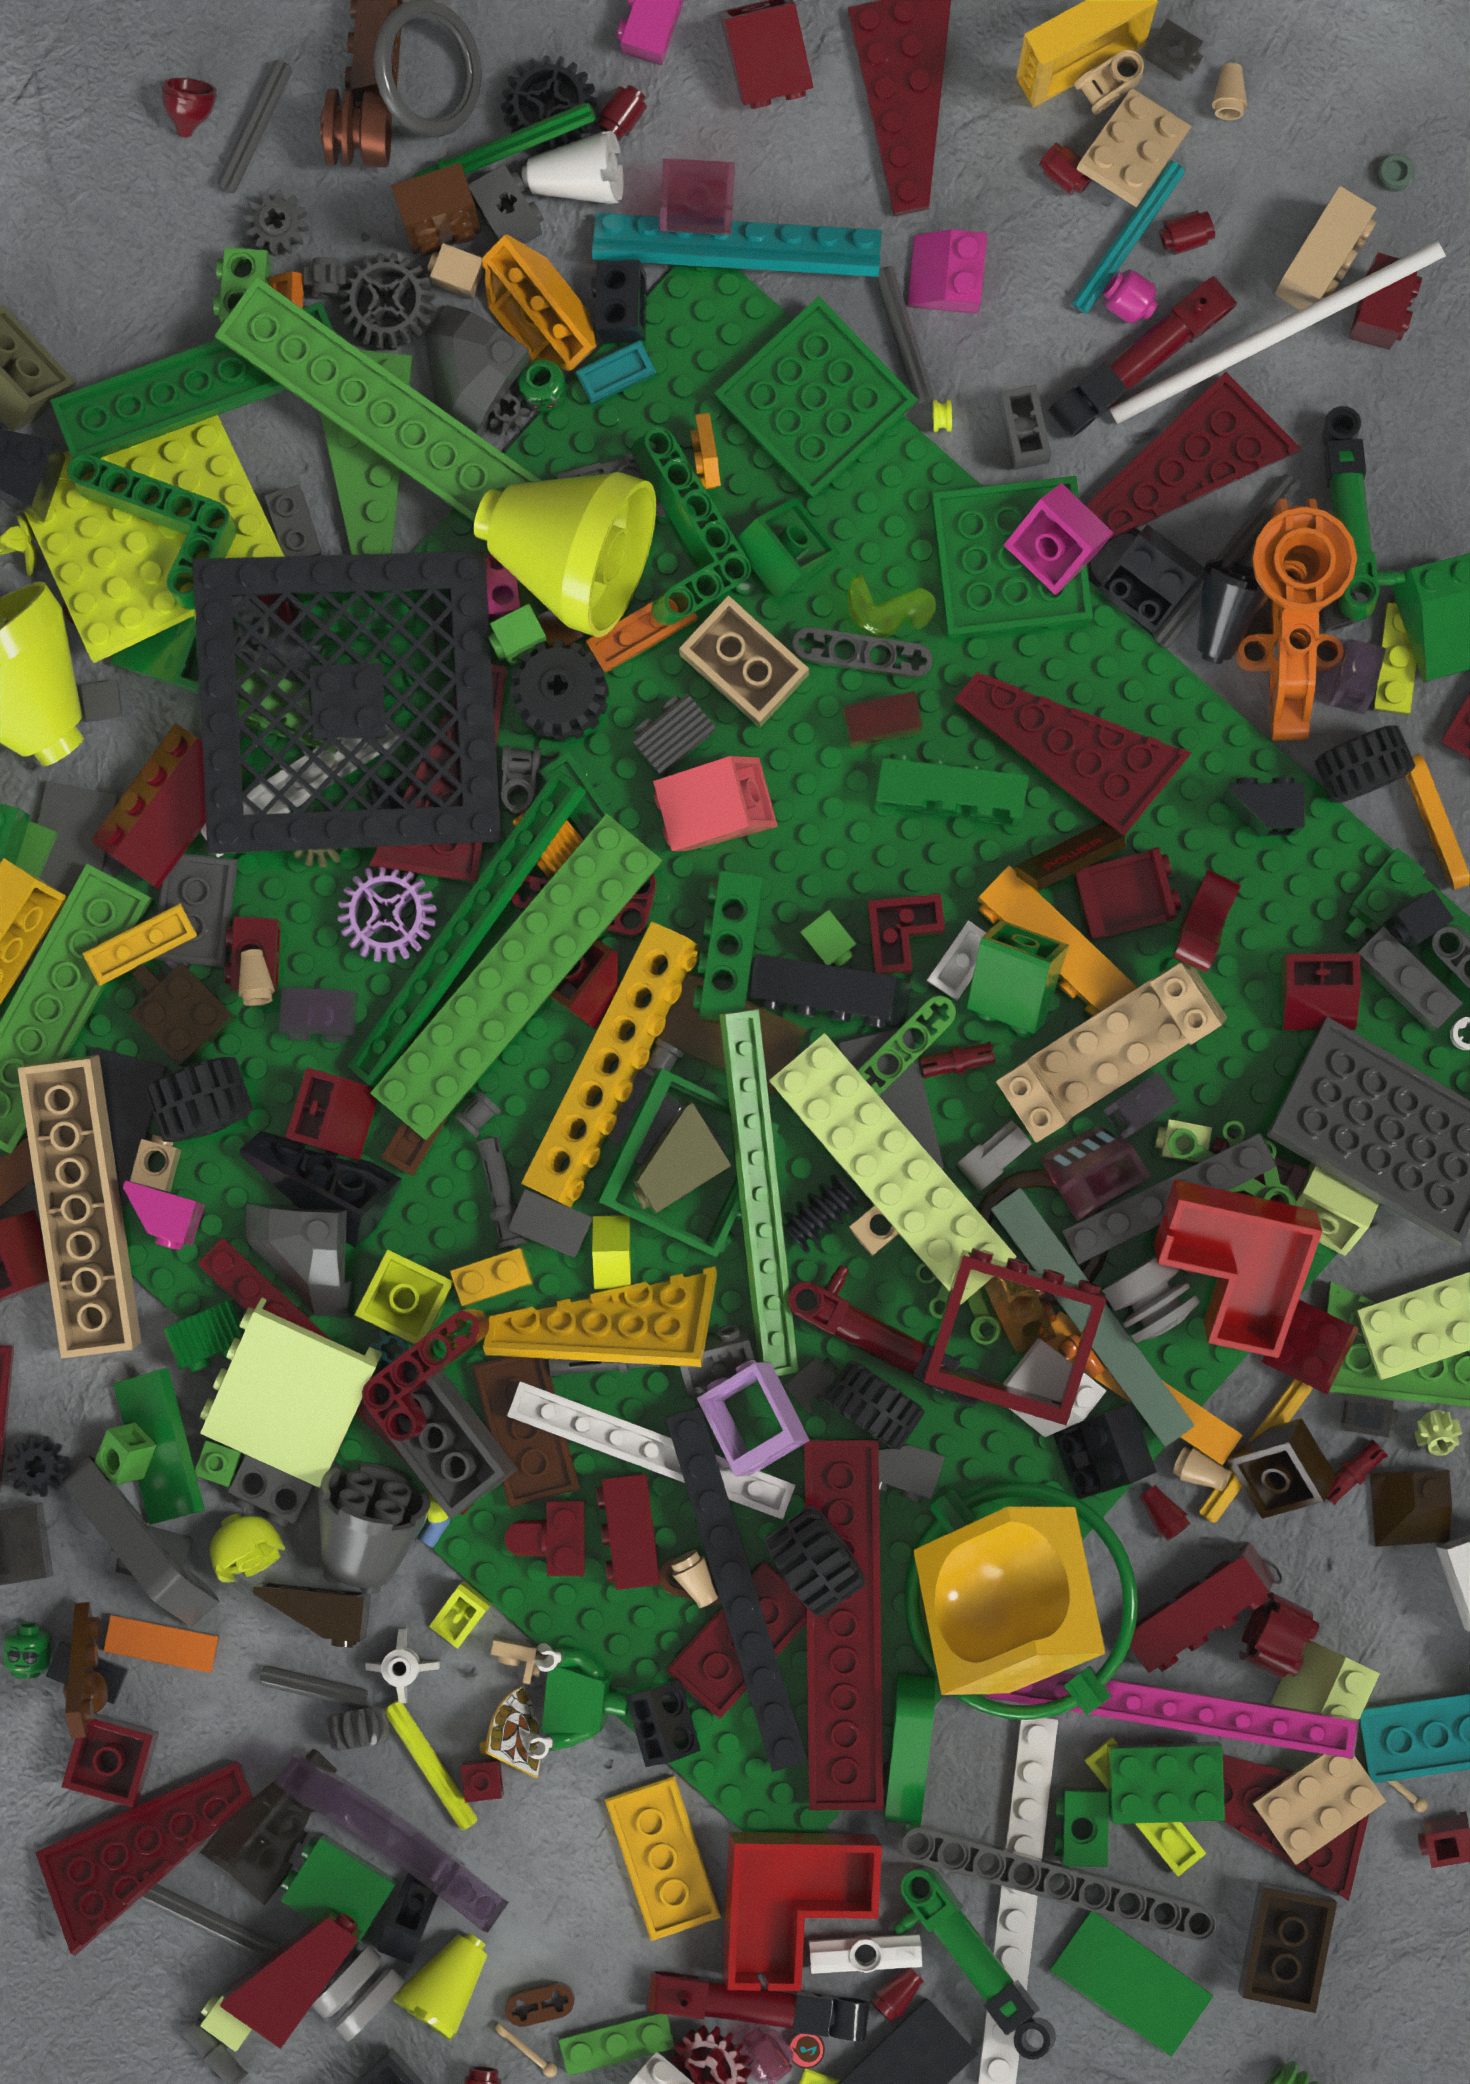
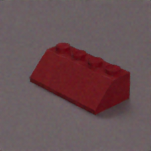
(158, 810)

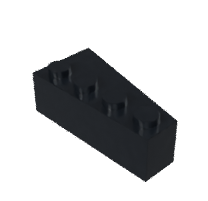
(29, 472)
(829, 990)

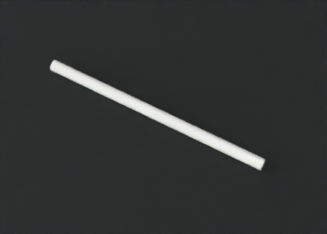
(1278, 331)

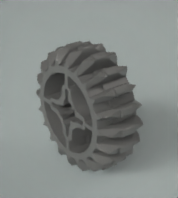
(377, 313)

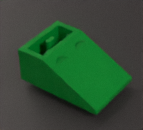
(165, 657)

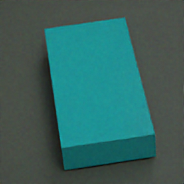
(615, 372)

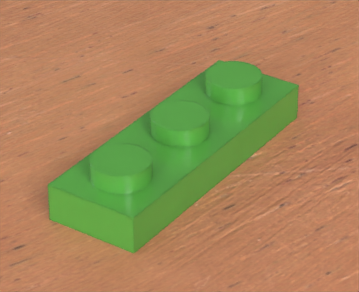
(616, 2043)

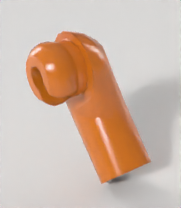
(1068, 1350)

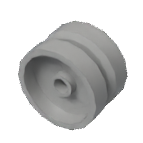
(357, 1992)

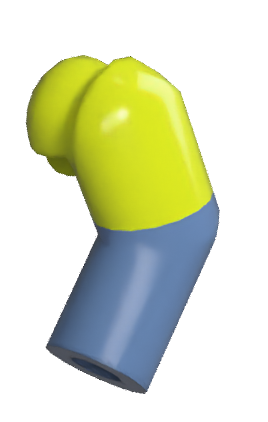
(437, 1523)

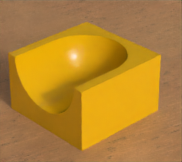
(1008, 1600)

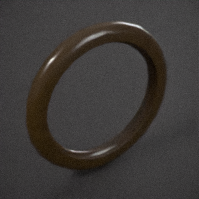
(1026, 1180)

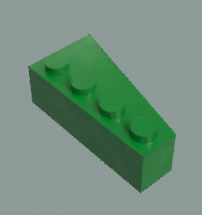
(952, 790)

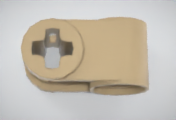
(1106, 85)

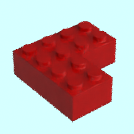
(1254, 1249)
(778, 1884)

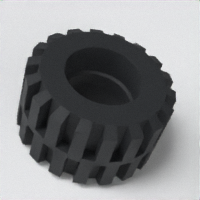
(1364, 764)
(874, 1405)

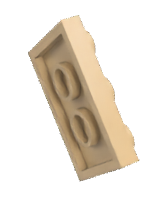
(1134, 147)
(1318, 1804)

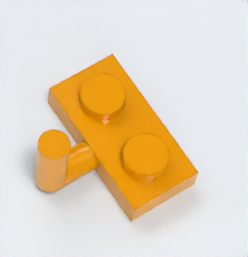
(705, 460)

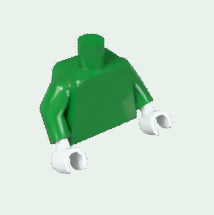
(575, 1699)

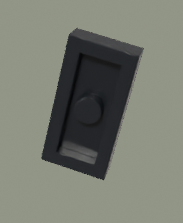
(112, 1672)

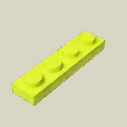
(1169, 1838)

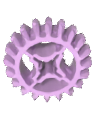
(374, 925)

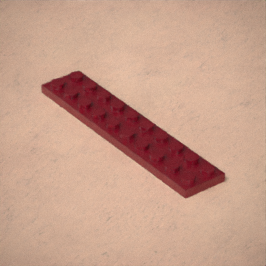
(847, 1639)

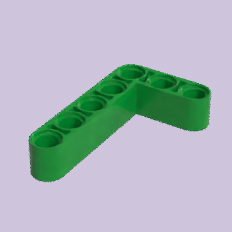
(162, 512)
(690, 527)

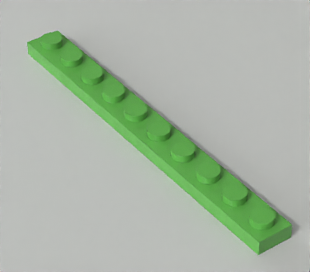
(758, 1189)

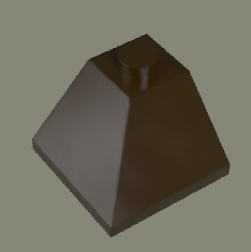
(1411, 1507)

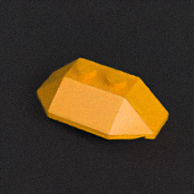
(536, 304)

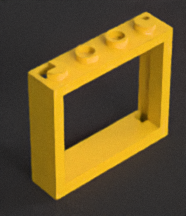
(1078, 41)

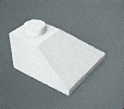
(1046, 1375)

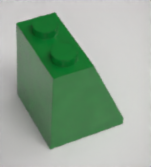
(1016, 976)

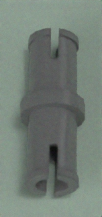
(215, 2053)

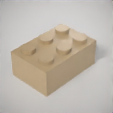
(1328, 250)
(744, 661)

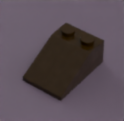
(326, 1612)

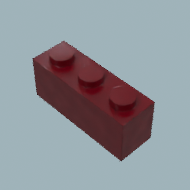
(629, 1531)

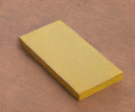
(662, 1858)

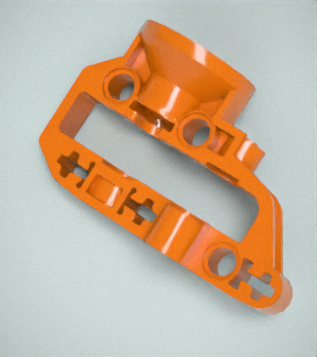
(1323, 560)

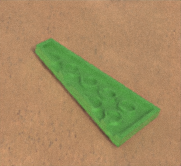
(366, 480)
(1437, 1382)

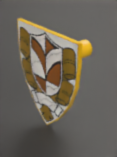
(508, 1730)

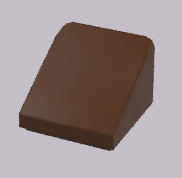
(556, 629)

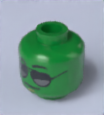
(26, 1650)

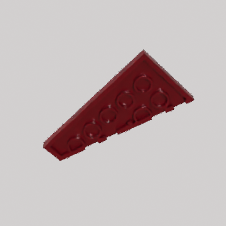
(1200, 452)
(449, 860)
(1246, 1781)

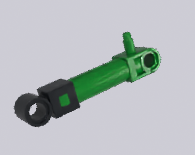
(1345, 477)
(1005, 1999)

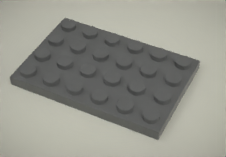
(1381, 1130)

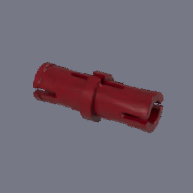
(957, 1060)
(1355, 1470)

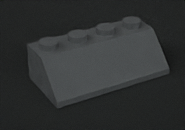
(455, 1451)

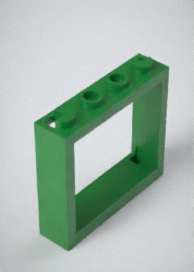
(630, 1146)

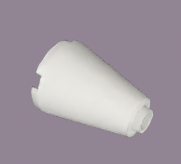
(578, 170)

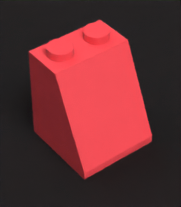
(714, 803)

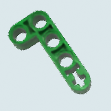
(910, 1748)

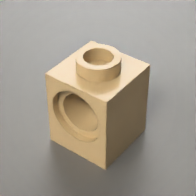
(456, 271)
(141, 1172)
(869, 1240)

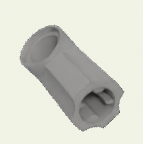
(988, 1160)

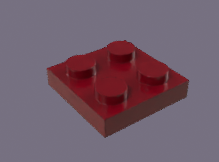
(1314, 1347)

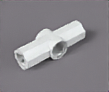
(891, 1953)

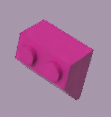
(947, 271)
(1058, 538)
(165, 1215)

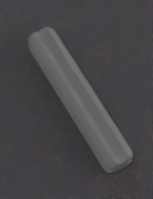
(313, 1687)

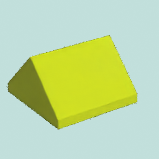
(404, 1298)

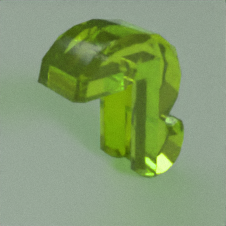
(889, 616)

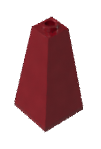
(287, 1982)

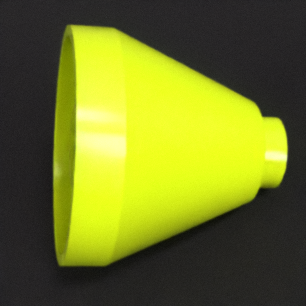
(573, 542)
(37, 677)

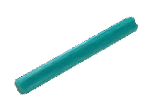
(1128, 236)

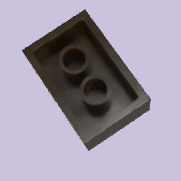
(1287, 1947)

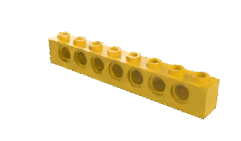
(608, 1045)

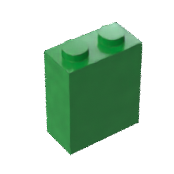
(338, 1882)

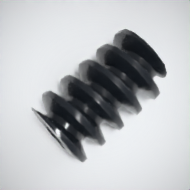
(820, 1212)

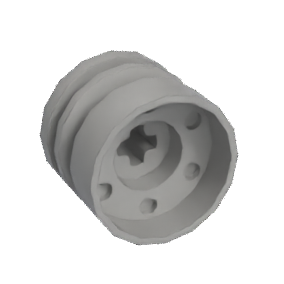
(1151, 1299)

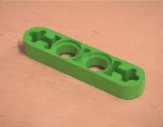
(897, 1048)

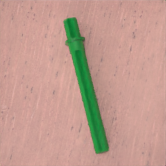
(518, 140)

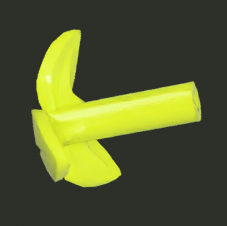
(19, 540)

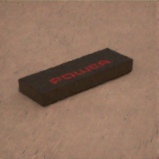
(1070, 856)

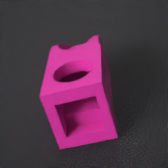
(501, 589)

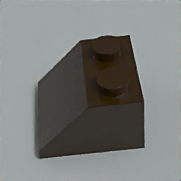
(1283, 1469)

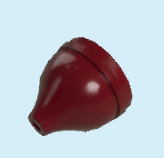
(188, 103)

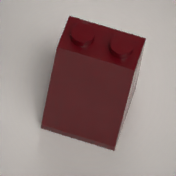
(766, 51)

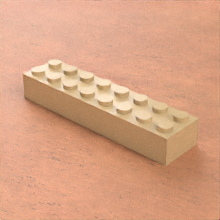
(79, 1206)

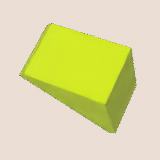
(611, 1251)
(460, 1614)

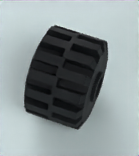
(576, 706)
(199, 1099)
(815, 1561)

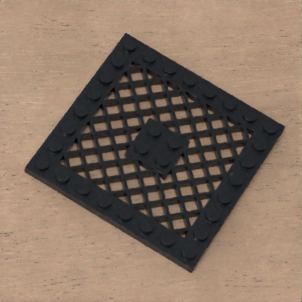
(346, 701)

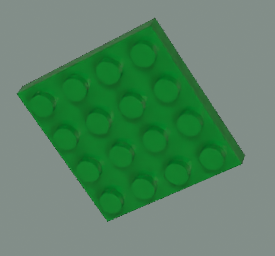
(815, 397)
(982, 579)

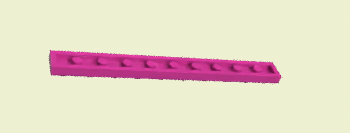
(1207, 1715)

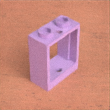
(713, 1405)

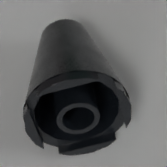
(1228, 609)

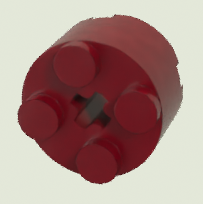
(1278, 1636)

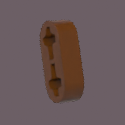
(541, 2013)

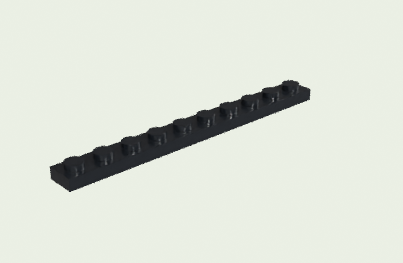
(736, 1589)

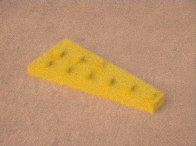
(623, 1325)

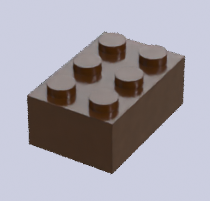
(437, 209)

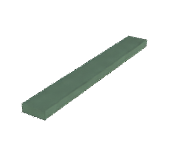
(1111, 1340)

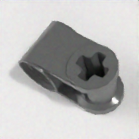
(519, 772)

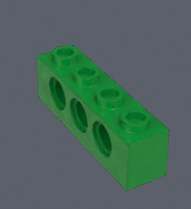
(744, 893)

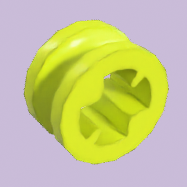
(942, 415)

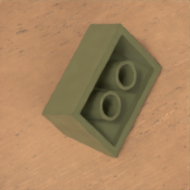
(27, 375)

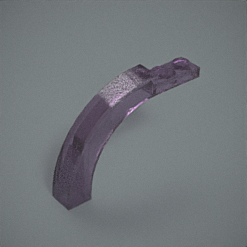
(394, 1837)

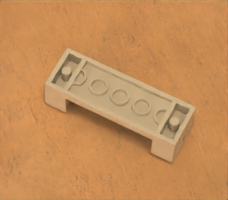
(1111, 1049)

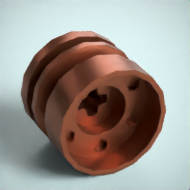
(356, 128)

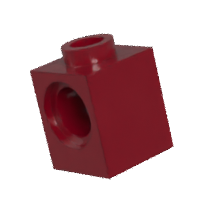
(482, 1780)

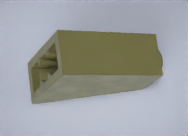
(679, 1161)

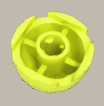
(244, 1546)

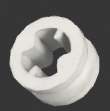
(1456, 1041)

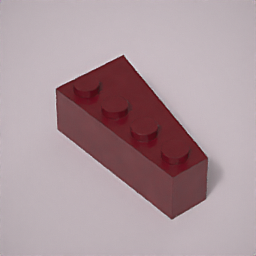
(1202, 1609)

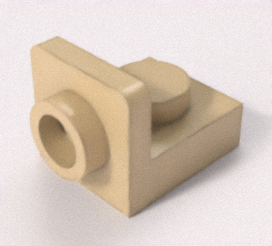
(512, 1652)

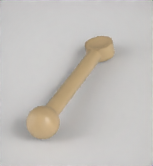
(1419, 1804)
(549, 2069)

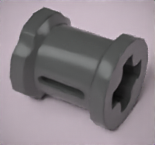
(662, 1057)
(477, 1113)

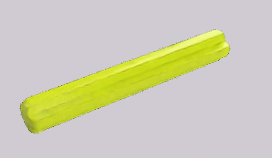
(430, 1765)

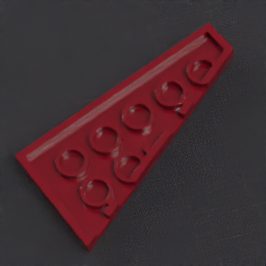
(902, 73)
(1088, 757)
(119, 1860)

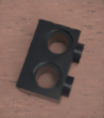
(626, 300)
(1419, 920)
(663, 1723)

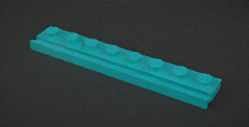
(748, 247)

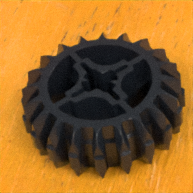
(534, 98)

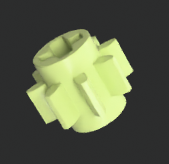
(1438, 1432)

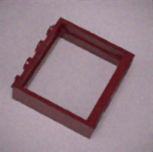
(997, 1393)

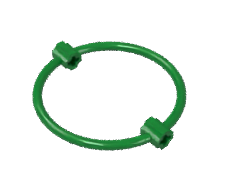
(1087, 1687)

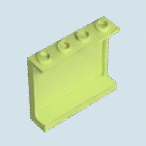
(287, 1395)

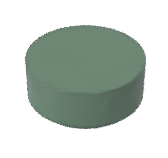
(1395, 172)

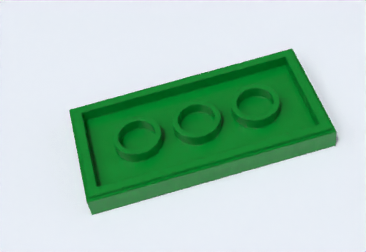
(170, 1480)
(1131, 1982)

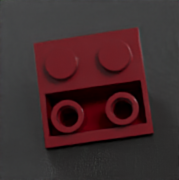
(1320, 988)
(332, 1114)
(21, 1255)

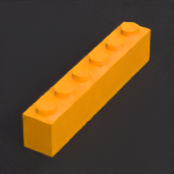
(1084, 969)

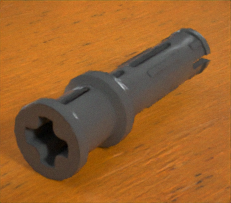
(500, 1193)

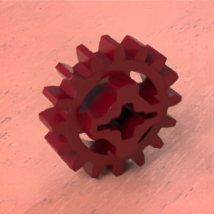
(711, 2058)

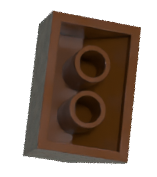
(369, 17)

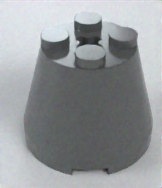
(367, 1524)

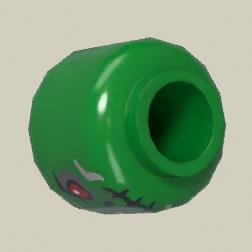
(542, 385)

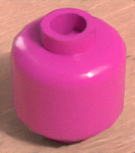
(1130, 296)

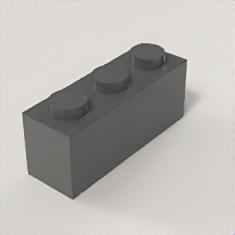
(1407, 979)

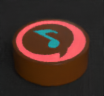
(807, 2050)

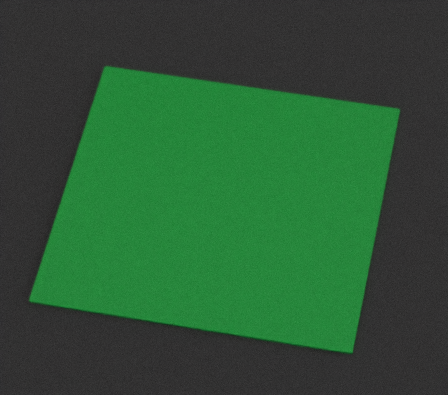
(824, 855)

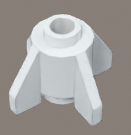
(409, 1658)

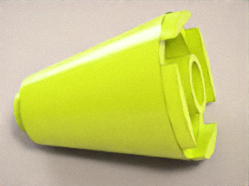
(444, 1985)

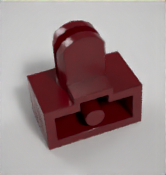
(557, 1538)

